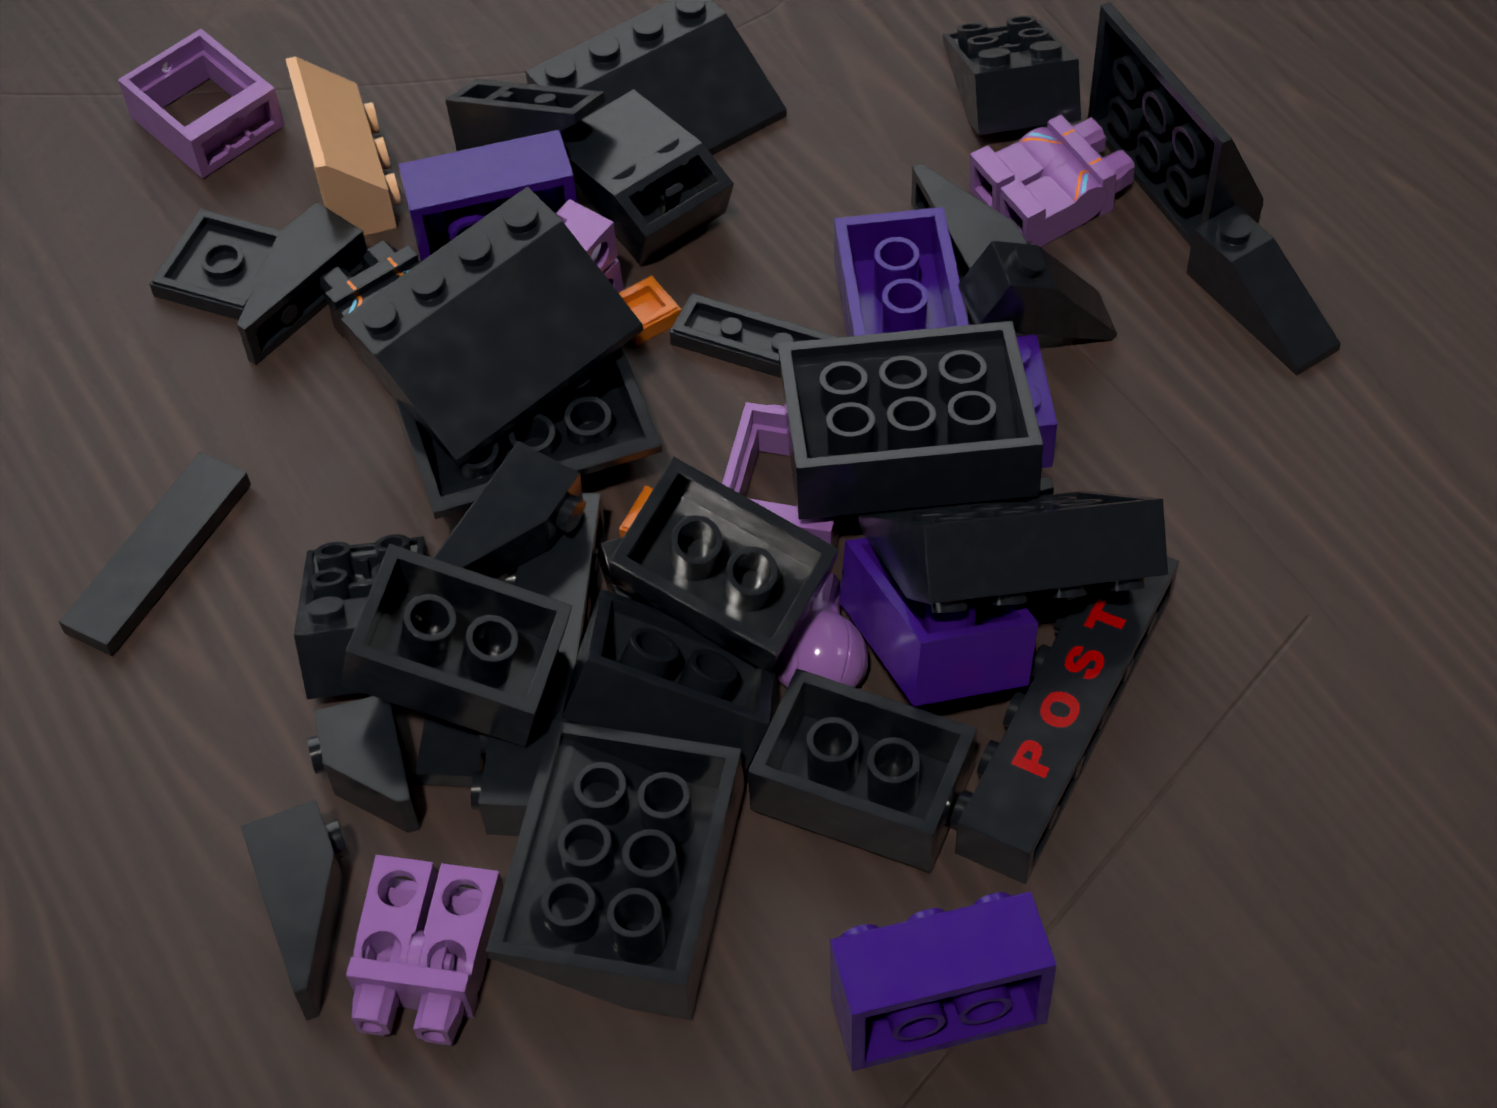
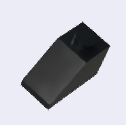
(365, 759)

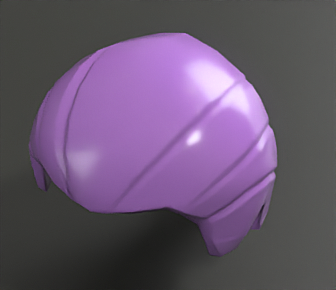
(826, 643)

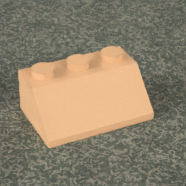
(343, 149)

